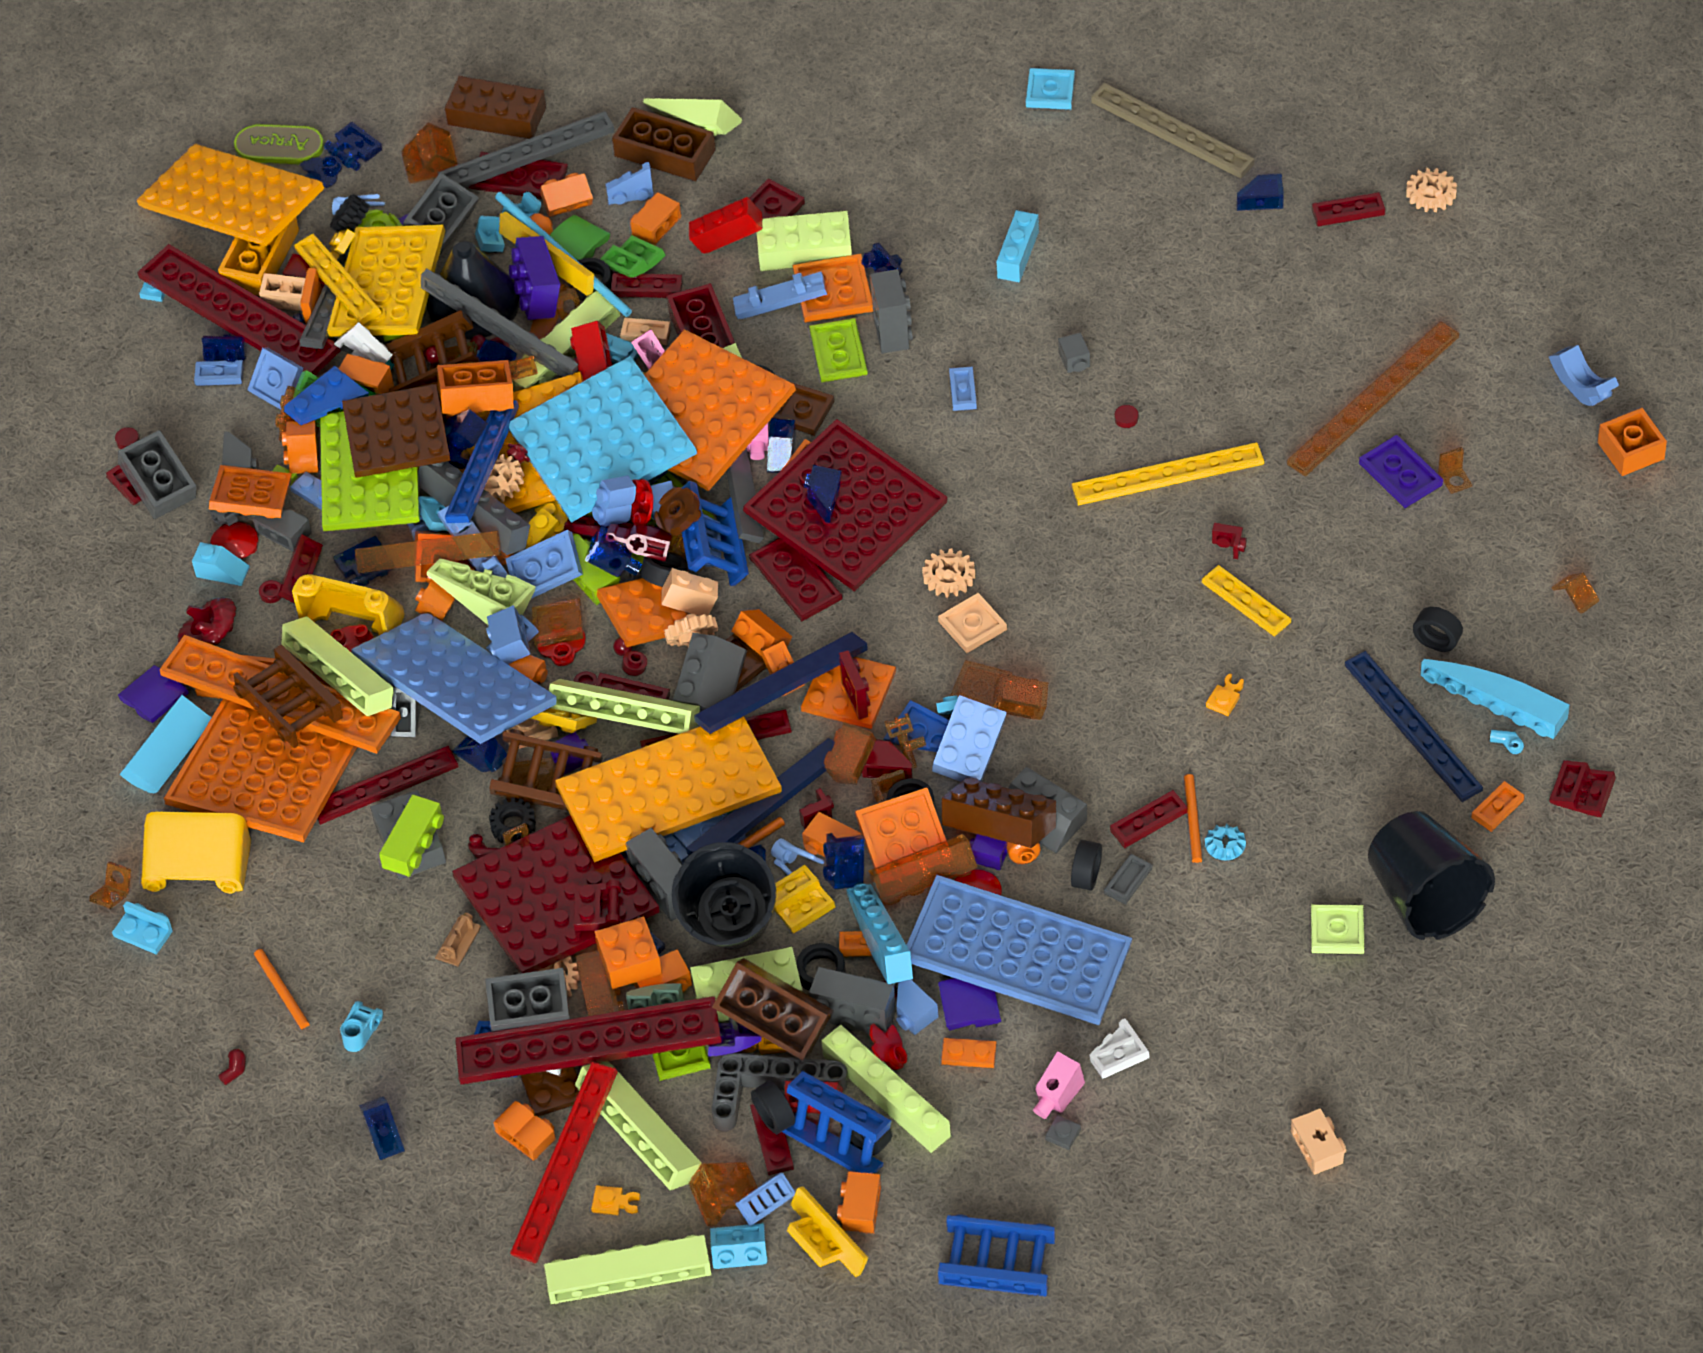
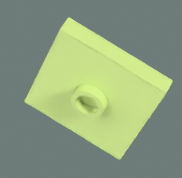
(1337, 929)

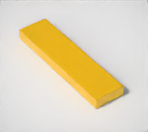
(1246, 600)

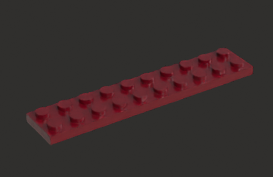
(233, 308)
(587, 1040)

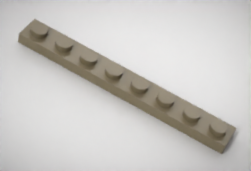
(1172, 130)

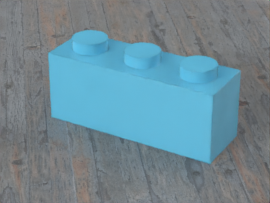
(1017, 246)

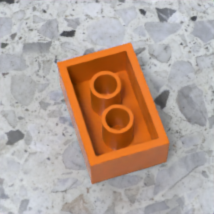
(475, 387)

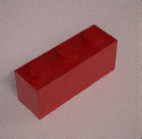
(725, 225)
(591, 348)

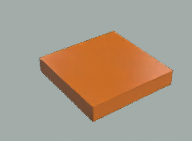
(311, 293)

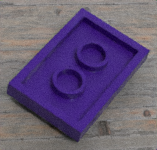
(1400, 471)

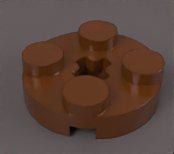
(689, 512)

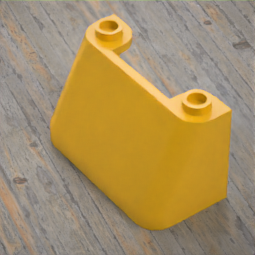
(320, 596)
(195, 849)

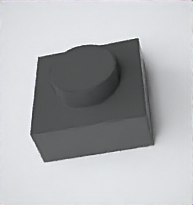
(1063, 1132)

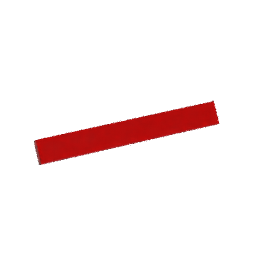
(564, 1162)

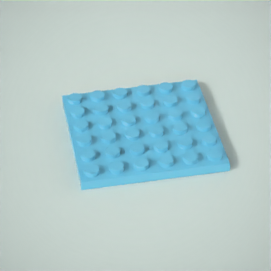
(599, 433)

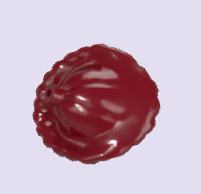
(210, 621)

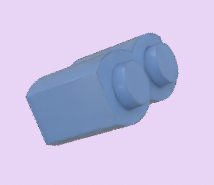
(614, 501)

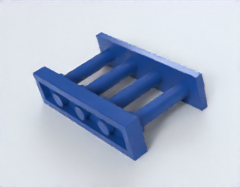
(698, 543)
(844, 1110)
(996, 1279)

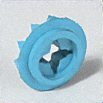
(1234, 847)

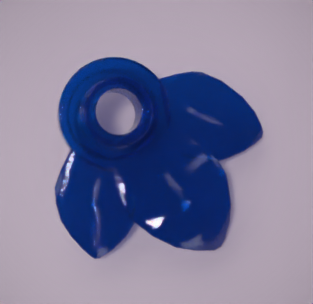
(323, 169)

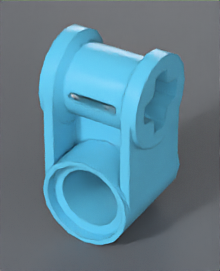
(362, 1023)

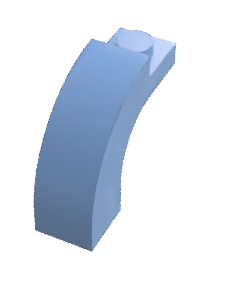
(1579, 378)

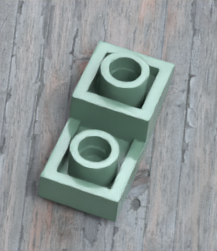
(654, 995)

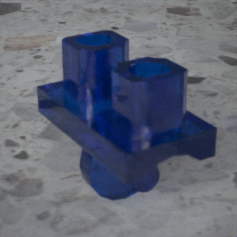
(881, 260)
(223, 348)

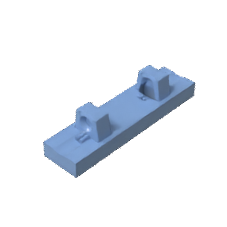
(779, 295)
(478, 564)

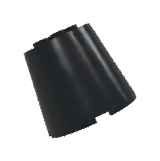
(1429, 875)
(715, 879)

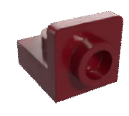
(1227, 536)
(823, 805)

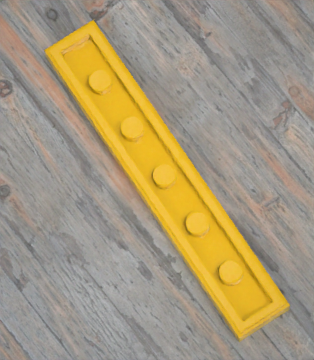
(564, 265)
(337, 279)

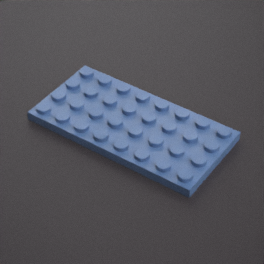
(454, 677)
(1018, 949)

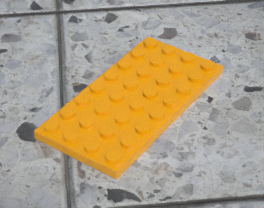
(230, 194)
(667, 786)

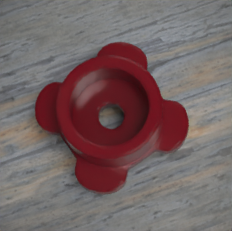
(518, 452)

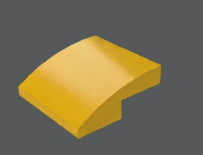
(801, 899)

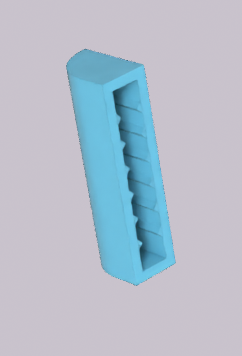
(166, 746)

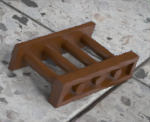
(430, 335)
(298, 677)
(529, 791)

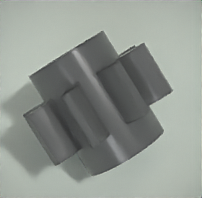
(224, 518)

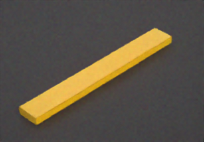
(1167, 473)

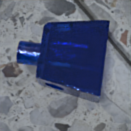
(611, 556)

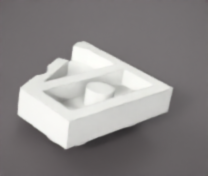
(364, 344)
(1118, 1051)

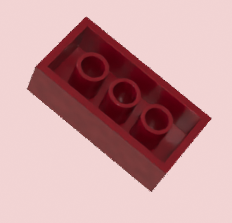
(700, 314)

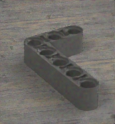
(770, 1069)

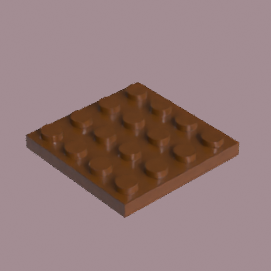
(395, 431)

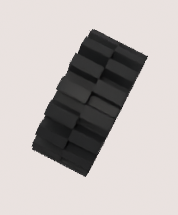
(349, 214)
(508, 810)

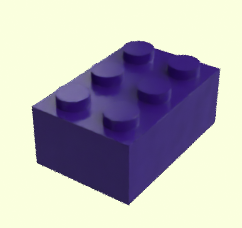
(534, 277)

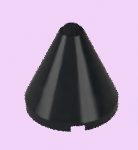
(478, 278)

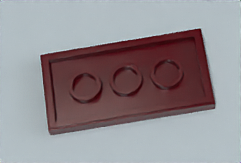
(523, 179)
(795, 578)

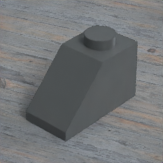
(237, 453)
(283, 530)
(409, 713)

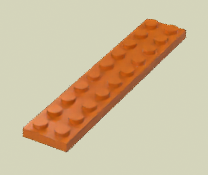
(212, 671)

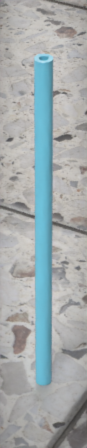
(598, 286)

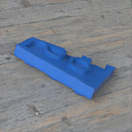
(323, 396)
(925, 724)

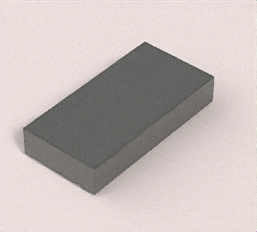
(1128, 879)

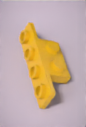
(823, 1236)

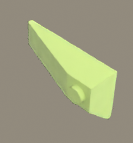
(702, 113)
(481, 591)

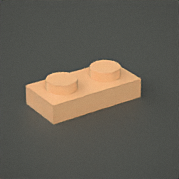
(633, 328)

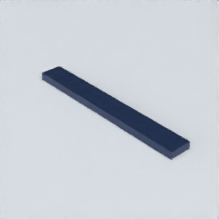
(778, 683)
(1413, 726)
(748, 816)

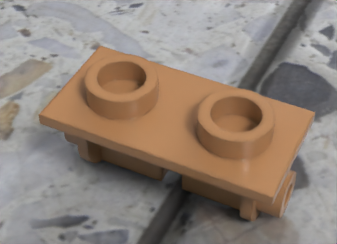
(458, 940)

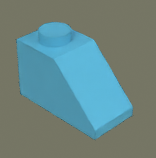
(219, 564)

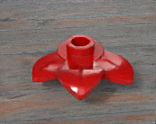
(556, 650)
(888, 1046)

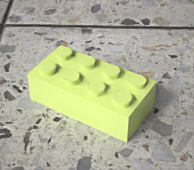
(803, 239)
(711, 977)

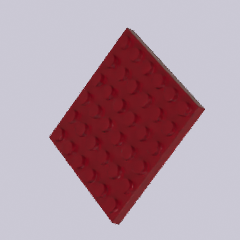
(873, 514)
(530, 892)

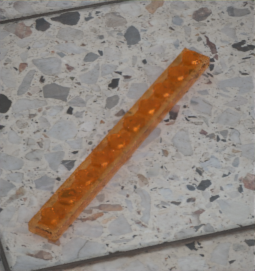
(1372, 399)

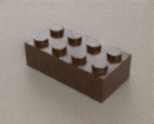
(495, 107)
(664, 144)
(999, 812)
(773, 1009)

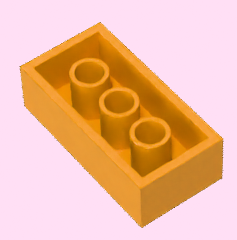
(249, 261)

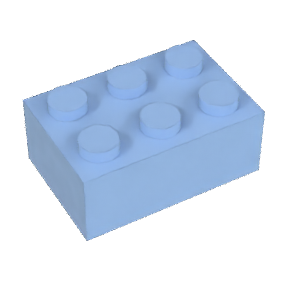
(969, 740)

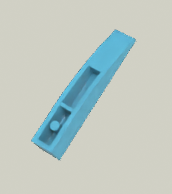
(1500, 694)
(880, 934)

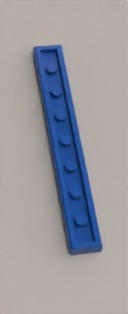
(480, 466)

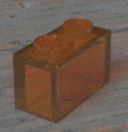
(1020, 696)

